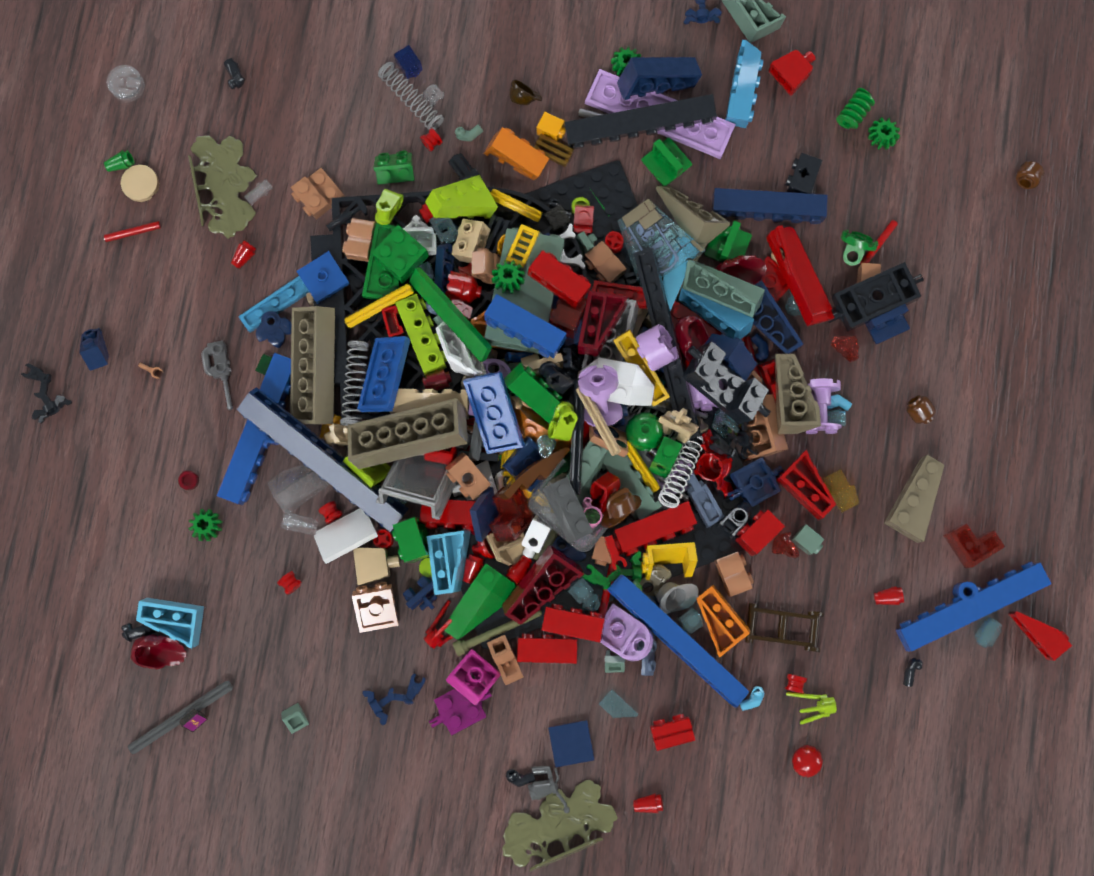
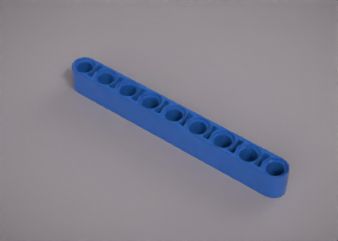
(678, 640)

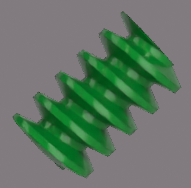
(855, 109)

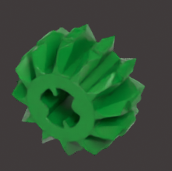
(621, 57)
(883, 133)
(508, 269)
(202, 533)

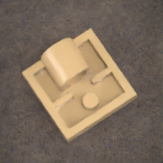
(535, 363)

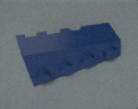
(658, 75)
(774, 324)

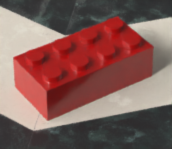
(655, 527)

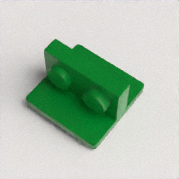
(666, 161)
(394, 167)
(728, 243)

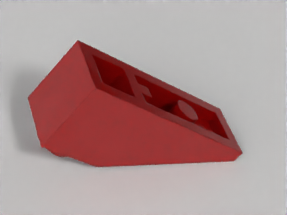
(1047, 639)

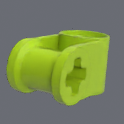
(387, 206)
(562, 422)

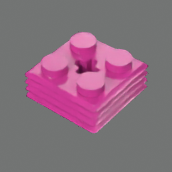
(472, 688)

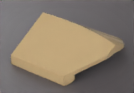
(506, 551)

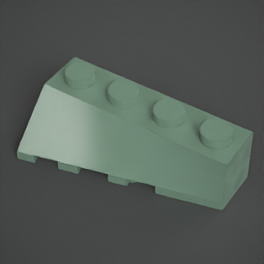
(722, 288)
(591, 465)
(632, 480)

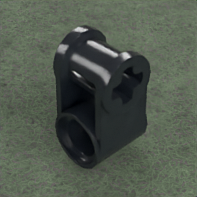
(556, 377)
(734, 521)

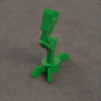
(635, 572)

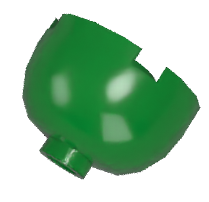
(644, 431)

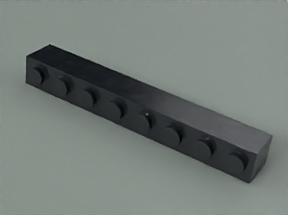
(640, 121)

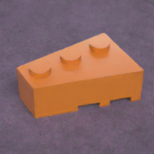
(517, 153)

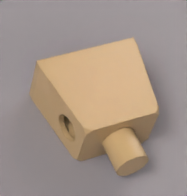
(373, 564)

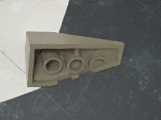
(691, 217)
(794, 401)

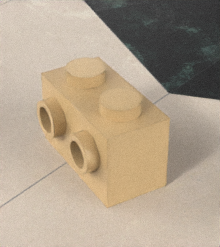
(470, 237)

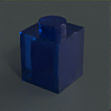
(408, 62)

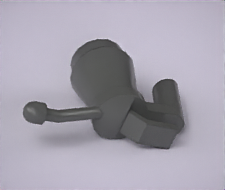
(540, 789)

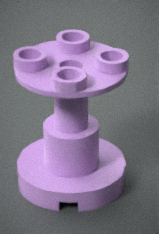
(598, 385)
(821, 392)

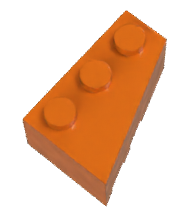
(722, 620)

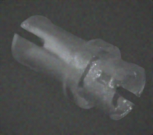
(259, 191)

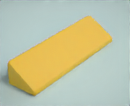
(628, 346)

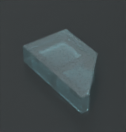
(616, 706)

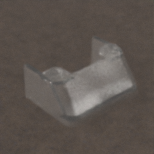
(540, 506)

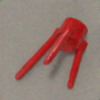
(435, 636)

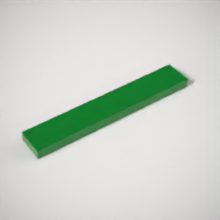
(450, 314)

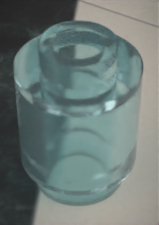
(988, 633)

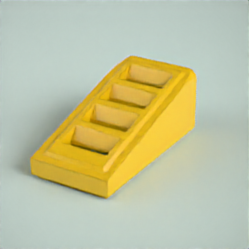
(523, 229)

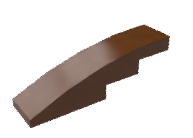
(539, 469)

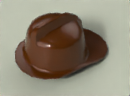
(619, 506)

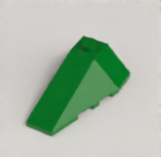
(480, 601)

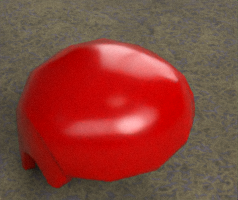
(807, 761)

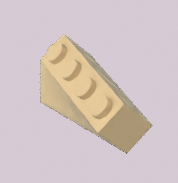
(410, 399)

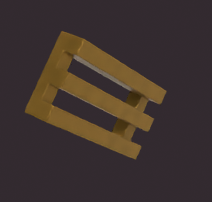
(539, 143)

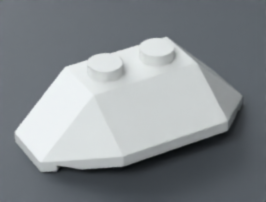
(457, 354)
(633, 385)

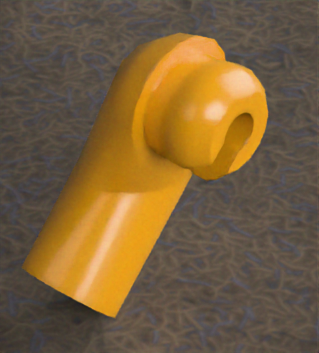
(325, 427)

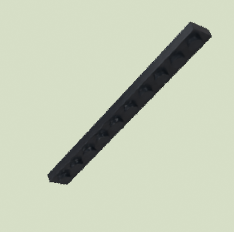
(660, 314)

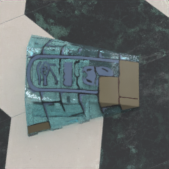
(651, 227)

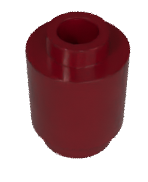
(437, 380)

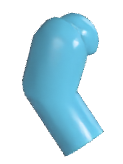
(837, 400)
(754, 700)

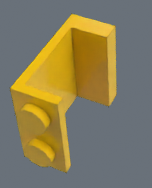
(670, 554)

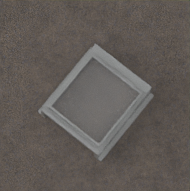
(418, 482)

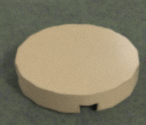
(140, 183)

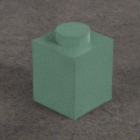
(808, 540)

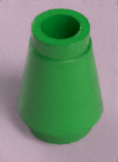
(120, 161)

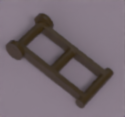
(814, 616)

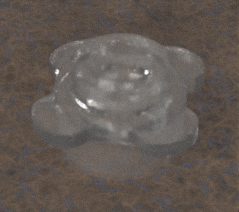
(428, 94)

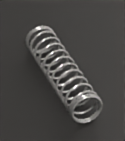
(390, 71)
(360, 345)

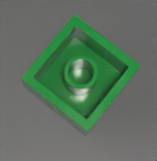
(400, 254)
(412, 540)

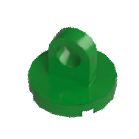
(859, 243)

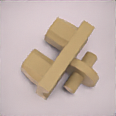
(679, 422)
(337, 435)

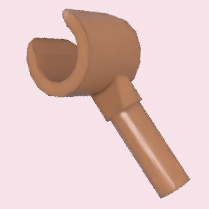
(151, 370)

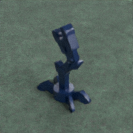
(702, 15)
(413, 689)

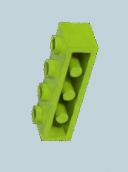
(420, 334)

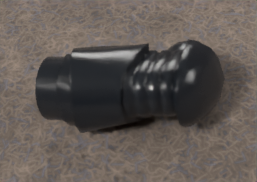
(235, 74)
(130, 633)

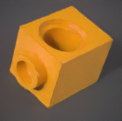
(551, 127)

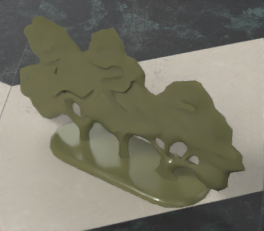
(225, 181)
(558, 825)

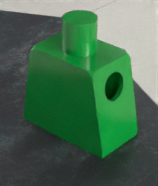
(665, 457)

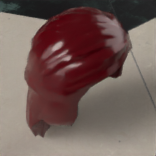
(744, 267)
(690, 332)
(157, 652)

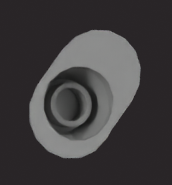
(676, 597)

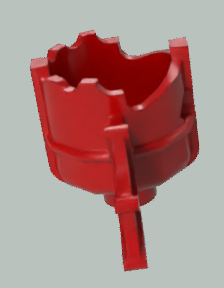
(463, 289)
(714, 465)

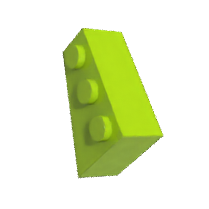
(462, 198)

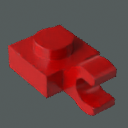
(612, 547)

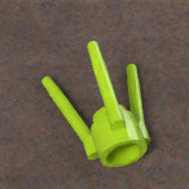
(825, 706)

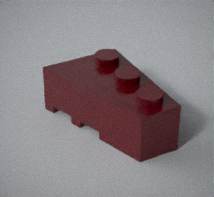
(599, 320)

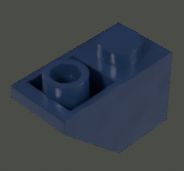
(93, 349)

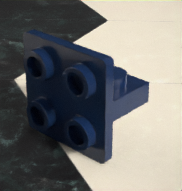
(888, 324)

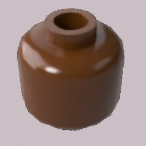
(1029, 175)
(921, 409)

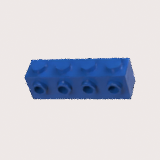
(524, 326)

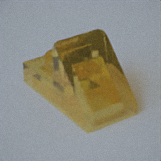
(842, 492)

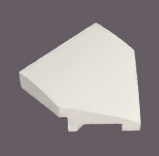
(423, 234)

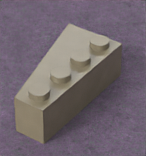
(915, 503)

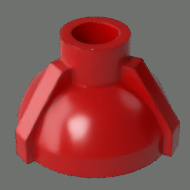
(483, 548)

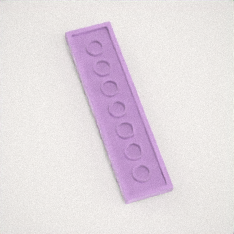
(706, 138)

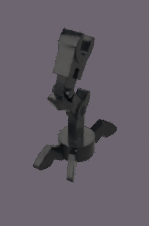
(50, 407)
(743, 439)

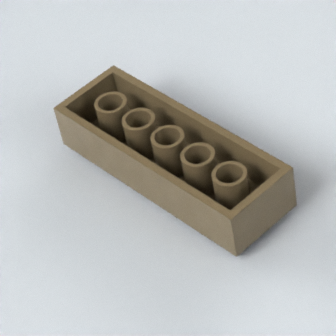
(312, 364)
(407, 434)

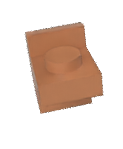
(505, 659)

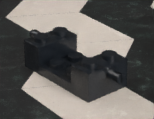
(857, 305)
(739, 397)

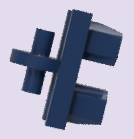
(414, 600)

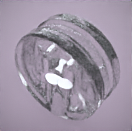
(125, 83)
(299, 523)

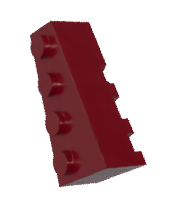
(542, 582)

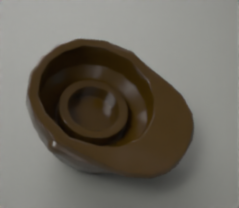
(522, 94)

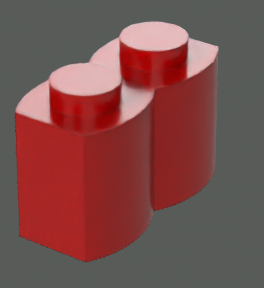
(602, 489)

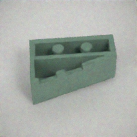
(754, 17)

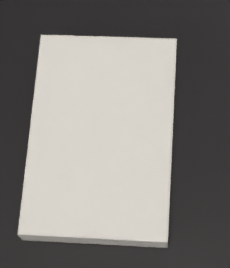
(345, 535)

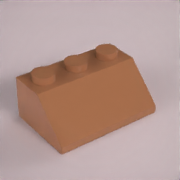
(765, 432)

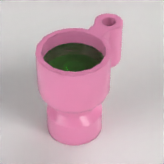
(592, 513)

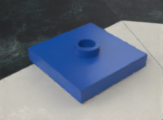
(323, 277)

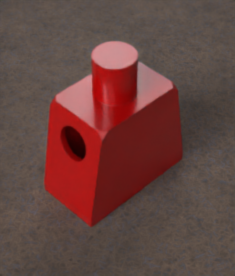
(792, 70)

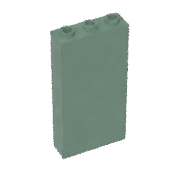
(532, 295)

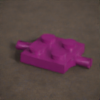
(458, 711)

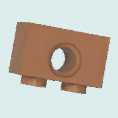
(475, 484)

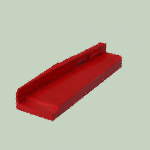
(800, 275)

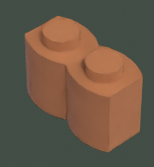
(359, 239)
(483, 263)
(604, 263)
(733, 574)

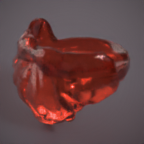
(847, 346)
(783, 545)

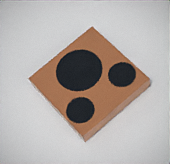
(619, 436)

